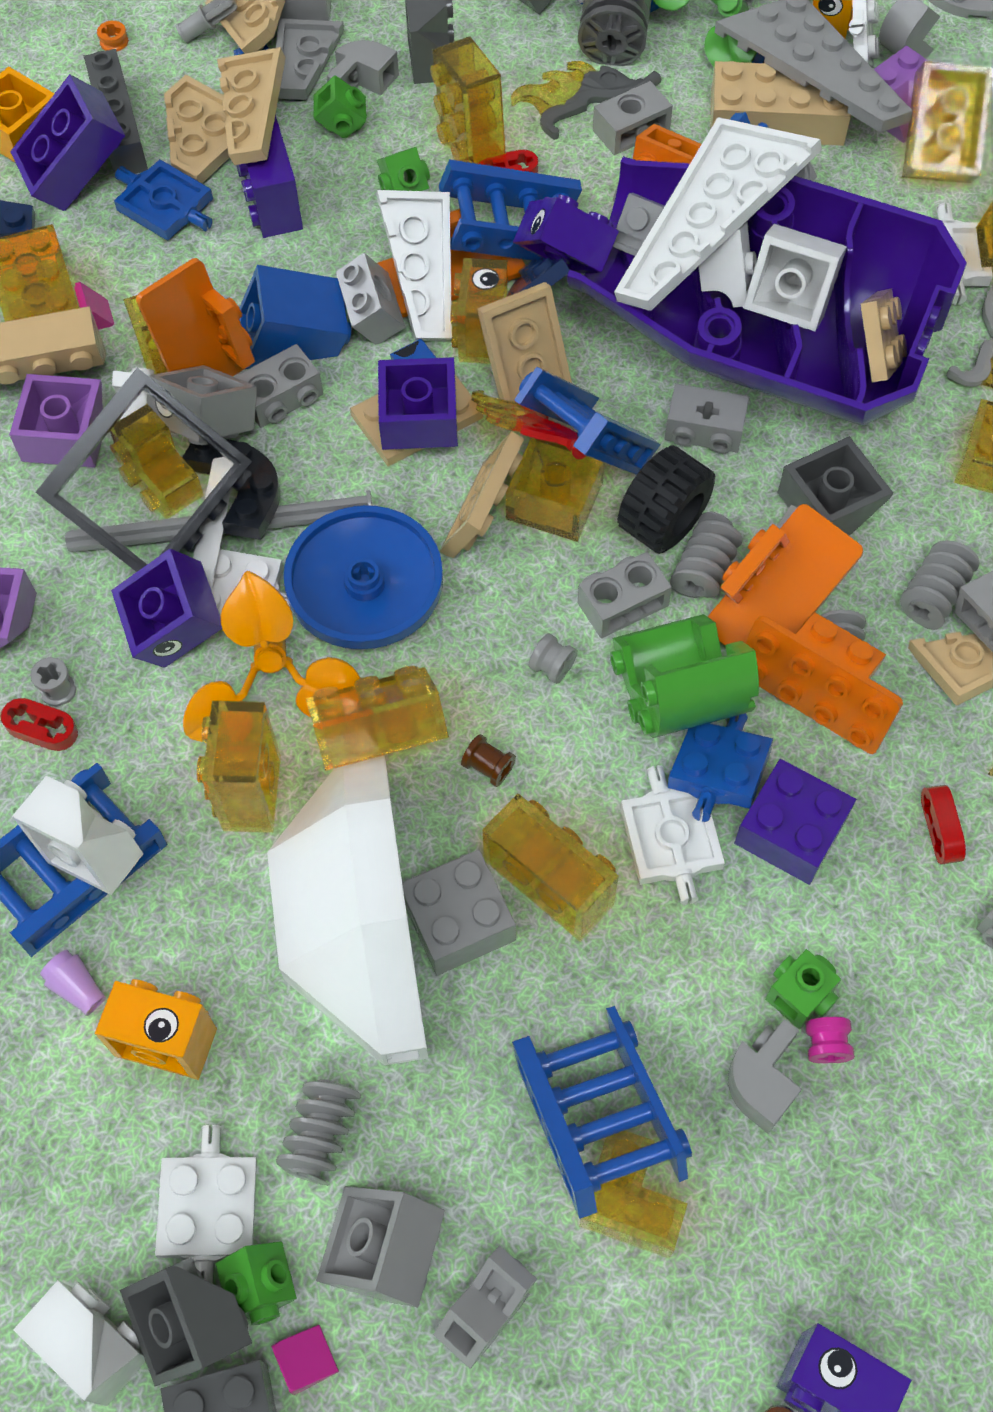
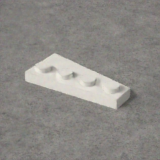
(421, 251)

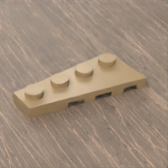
(250, 102)

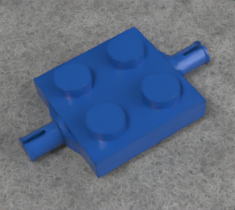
(163, 199)
(720, 765)

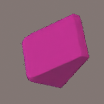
(98, 305)
(304, 1359)

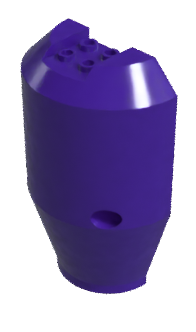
(803, 366)

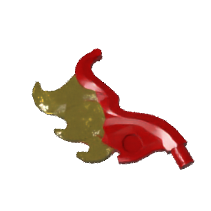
(528, 422)

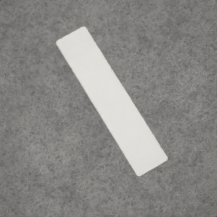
(209, 544)

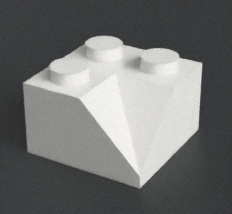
(794, 277)
(77, 836)
(82, 1342)

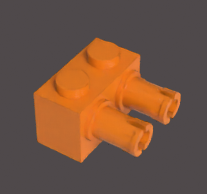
(664, 146)

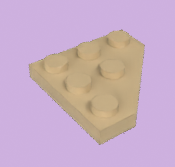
(253, 23)
(196, 128)

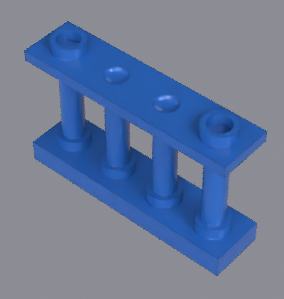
(501, 188)
(597, 434)
(69, 898)
(569, 1140)

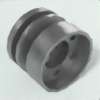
(614, 30)

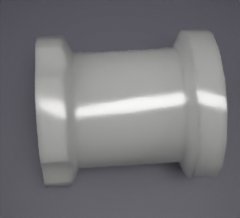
(53, 681)

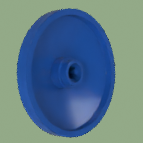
(363, 577)

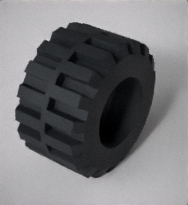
(666, 499)

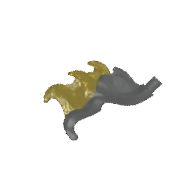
(573, 91)

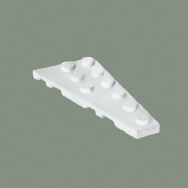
(722, 188)

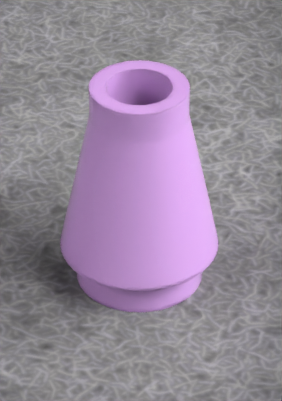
(71, 981)

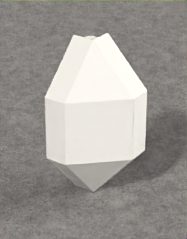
(345, 913)

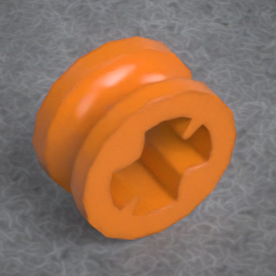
(109, 29)

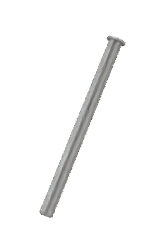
(168, 528)

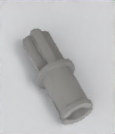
(205, 18)

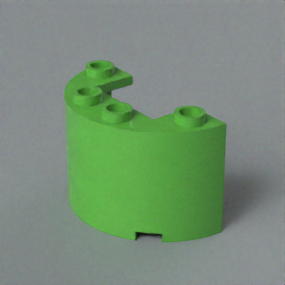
(682, 678)

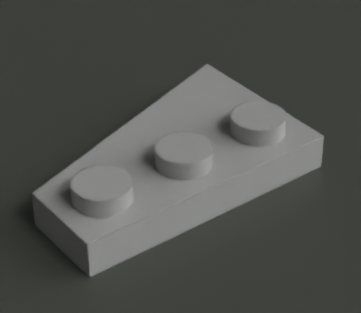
(306, 50)

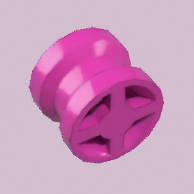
(829, 1040)

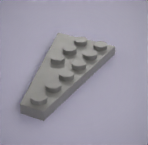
(812, 52)

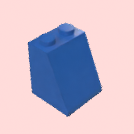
(294, 309)

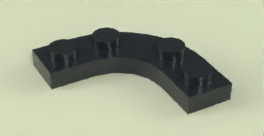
(255, 500)

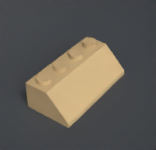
(50, 344)

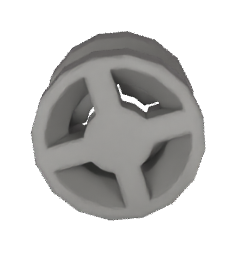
(552, 658)

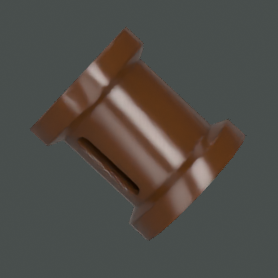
(488, 760)

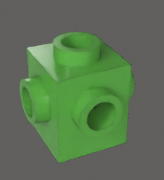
(340, 107)
(406, 163)
(804, 987)
(258, 1280)

